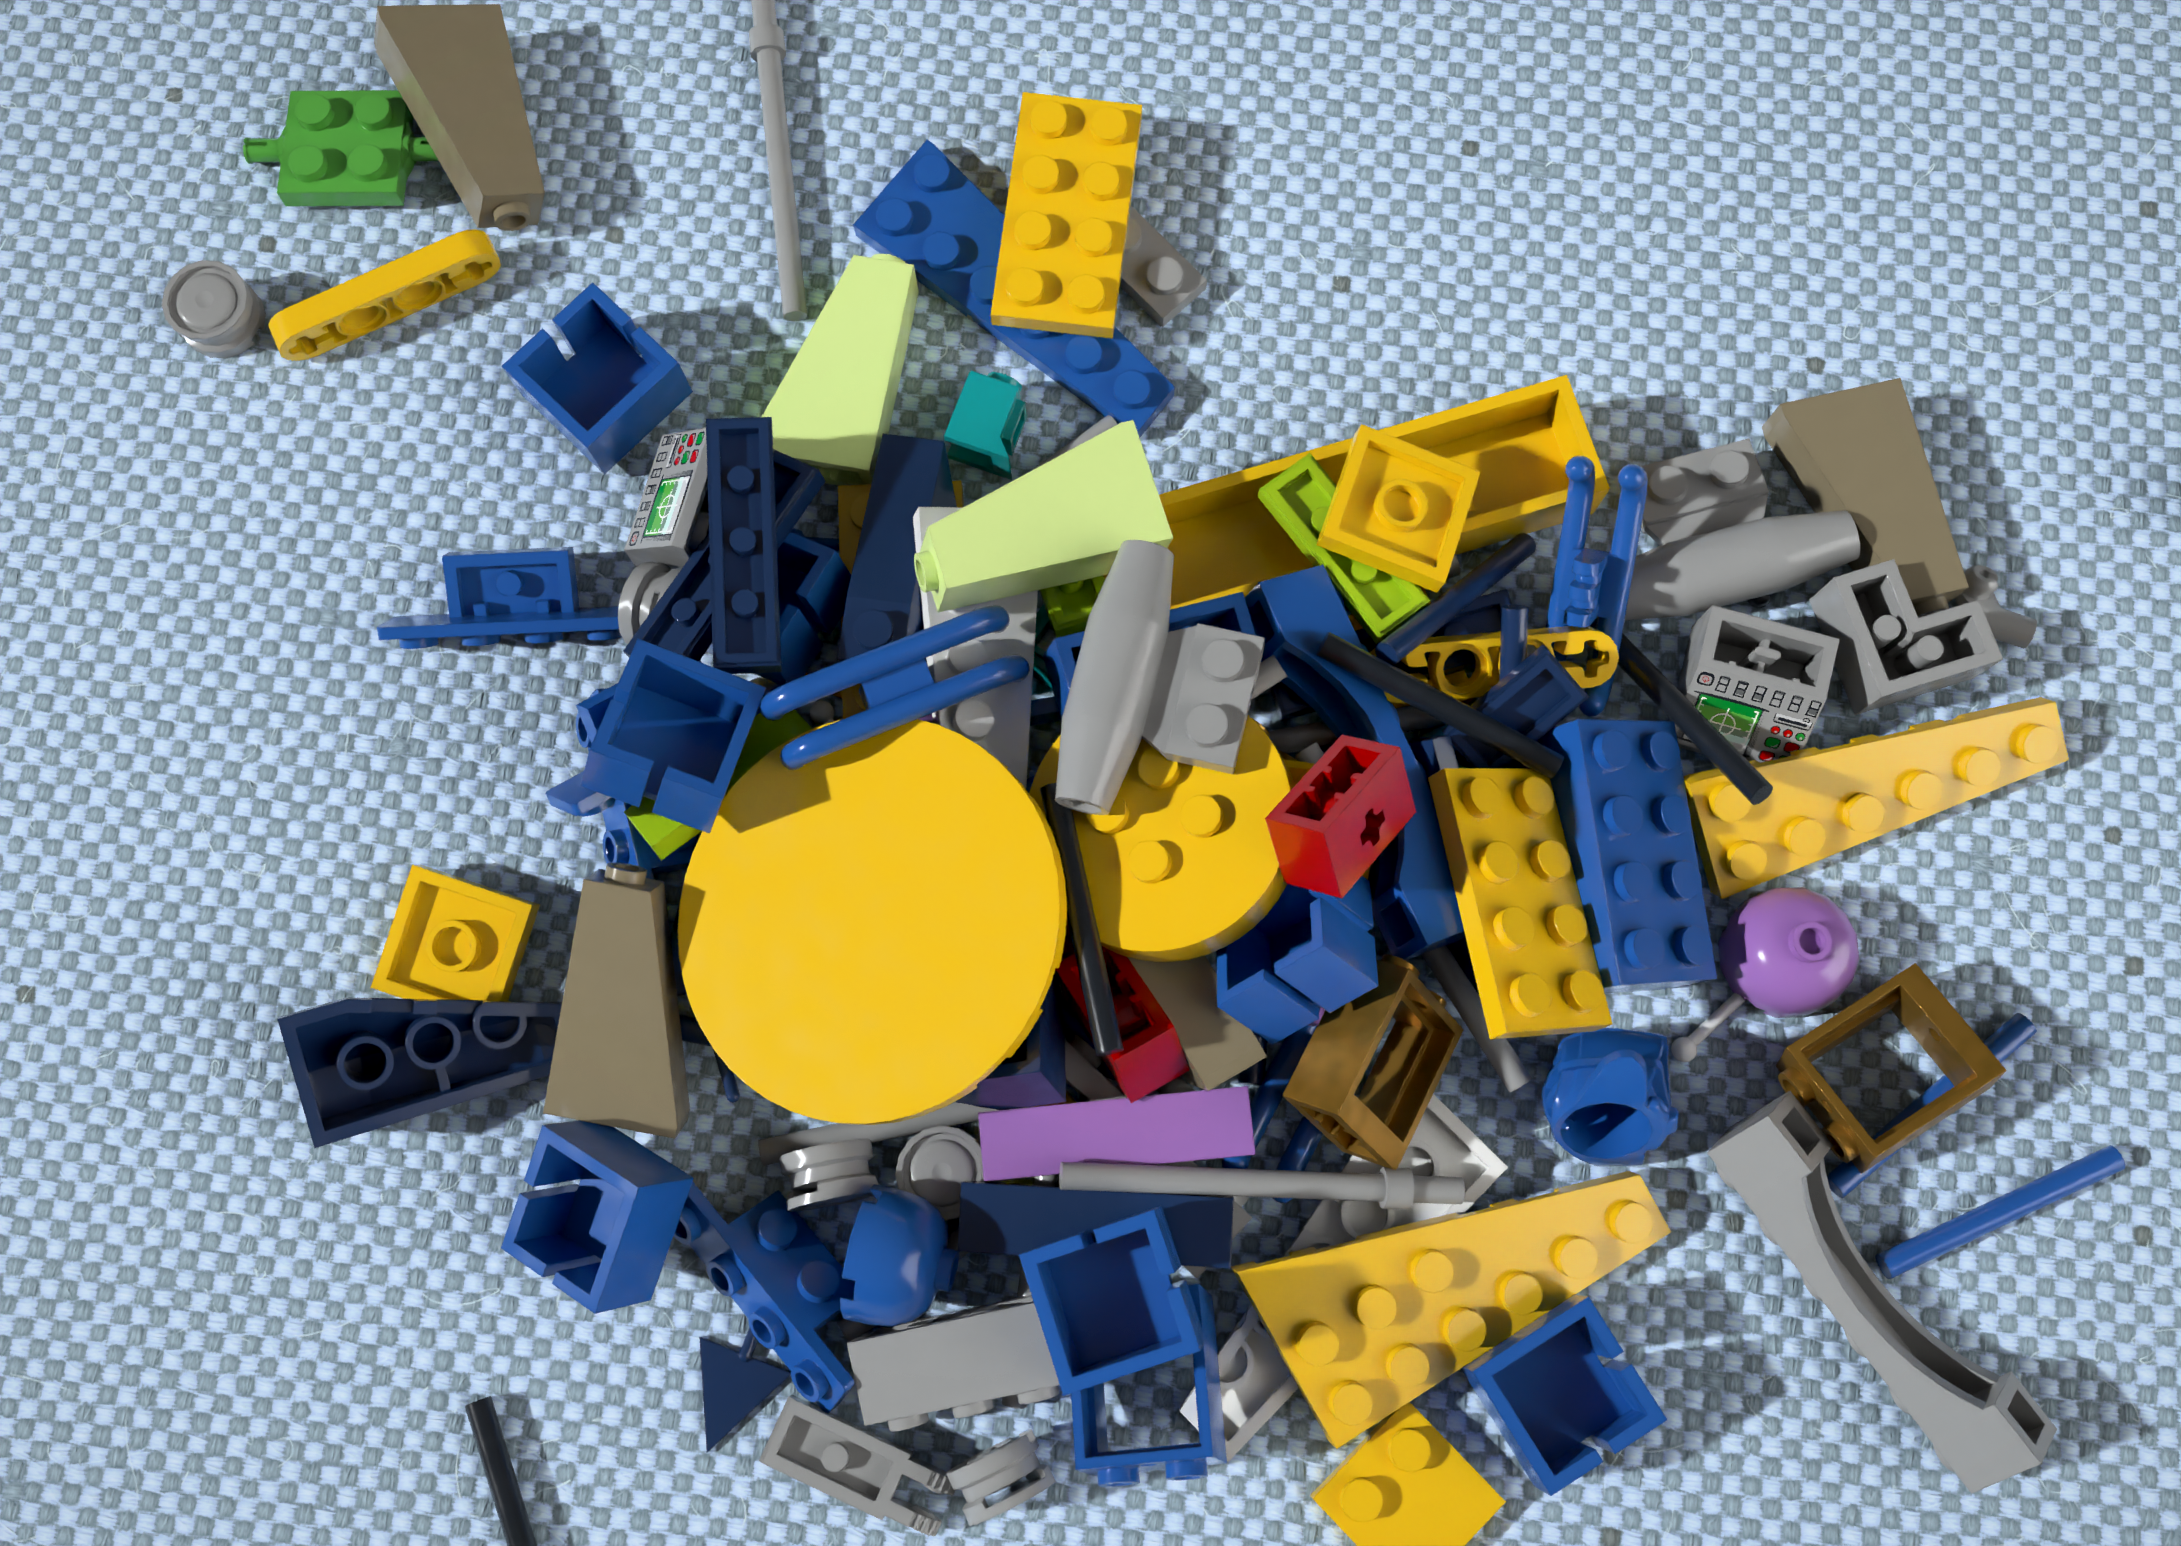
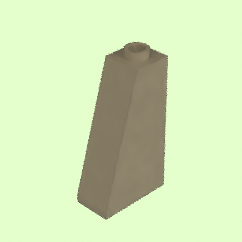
(468, 102)
(1867, 458)
(619, 1015)
(1210, 1038)

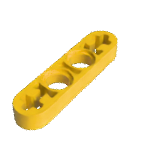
(384, 295)
(1487, 656)

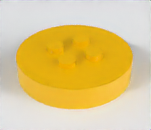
(1182, 851)

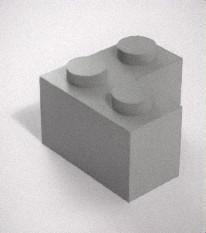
(1891, 652)

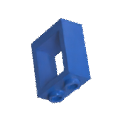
(1179, 1461)

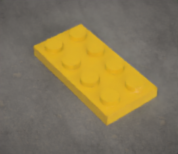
(1067, 215)
(1519, 902)

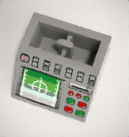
(673, 504)
(1756, 681)

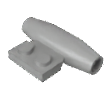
(1715, 537)
(1138, 682)

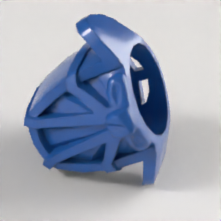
(1610, 1096)

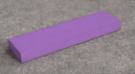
(1116, 1132)

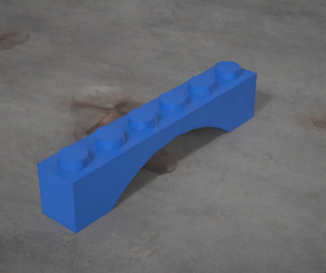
(1411, 876)

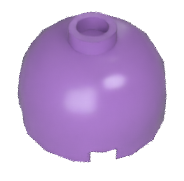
(1789, 952)

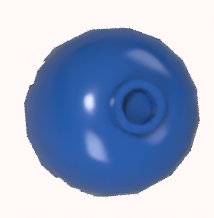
(897, 1259)

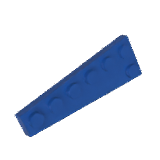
(953, 239)

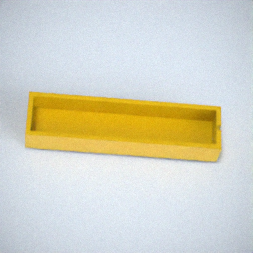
(1515, 439)

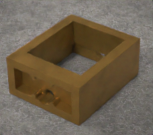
(1933, 1025)
(1402, 1079)

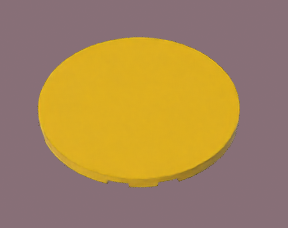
(873, 925)

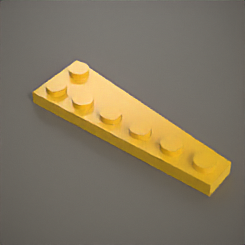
(1863, 790)

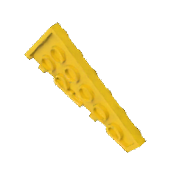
(1421, 1300)

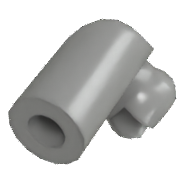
(2005, 624)

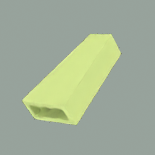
(848, 372)
(1046, 525)

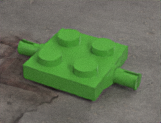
(343, 149)

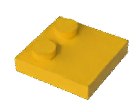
(1399, 508)
(454, 940)
(1407, 1488)

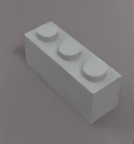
(952, 1363)

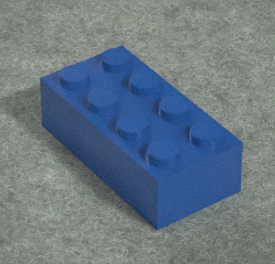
(1633, 852)

